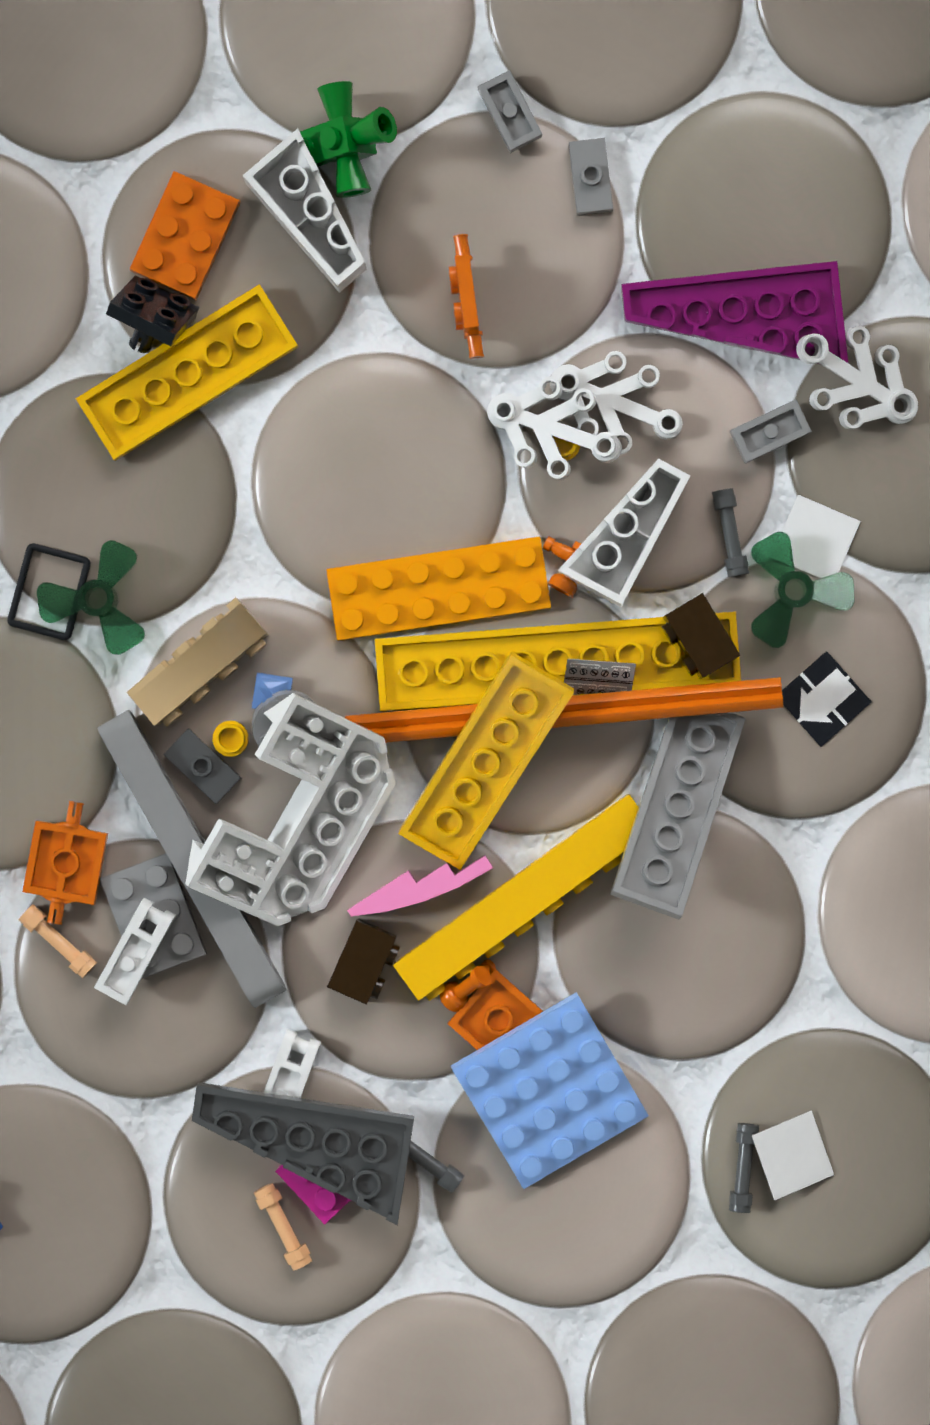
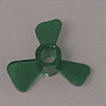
(776, 557)
(119, 630)

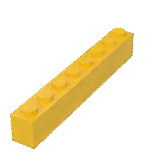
(518, 901)

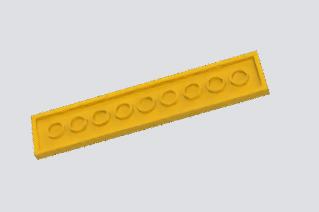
(462, 665)

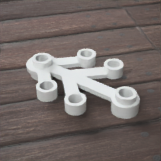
(862, 380)
(609, 398)
(547, 425)

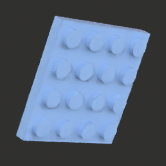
(549, 1090)

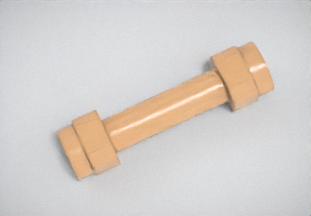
(35, 920)
(297, 1255)

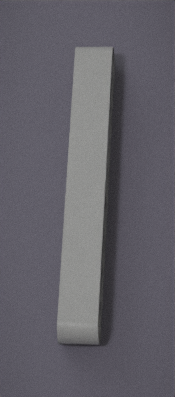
(175, 832)

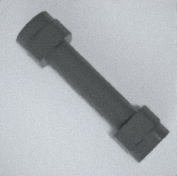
(724, 501)
(448, 1176)
(740, 1199)

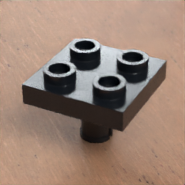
(151, 313)

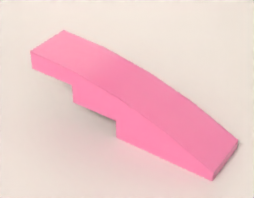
(407, 891)

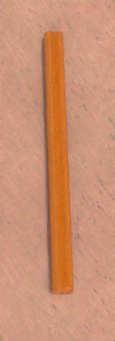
(592, 708)

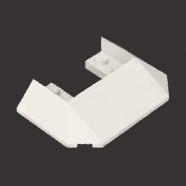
(321, 828)

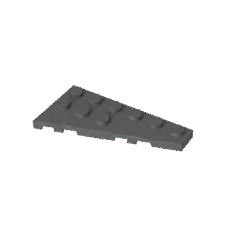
(330, 1144)

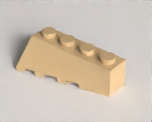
(198, 664)

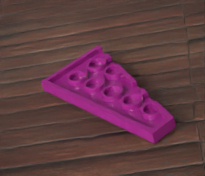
(746, 309)

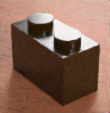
(700, 637)
(363, 962)

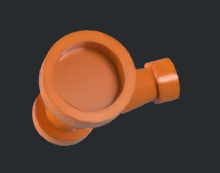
(559, 581)
(457, 994)

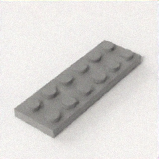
(677, 811)

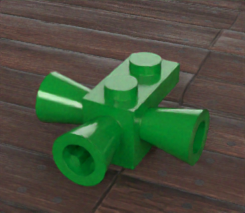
(347, 138)

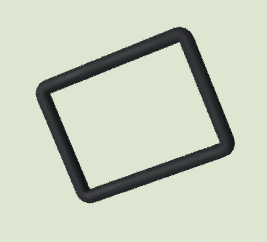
(20, 583)

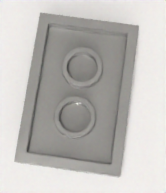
(159, 883)

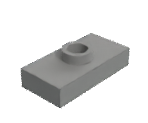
(509, 111)
(590, 176)
(770, 431)

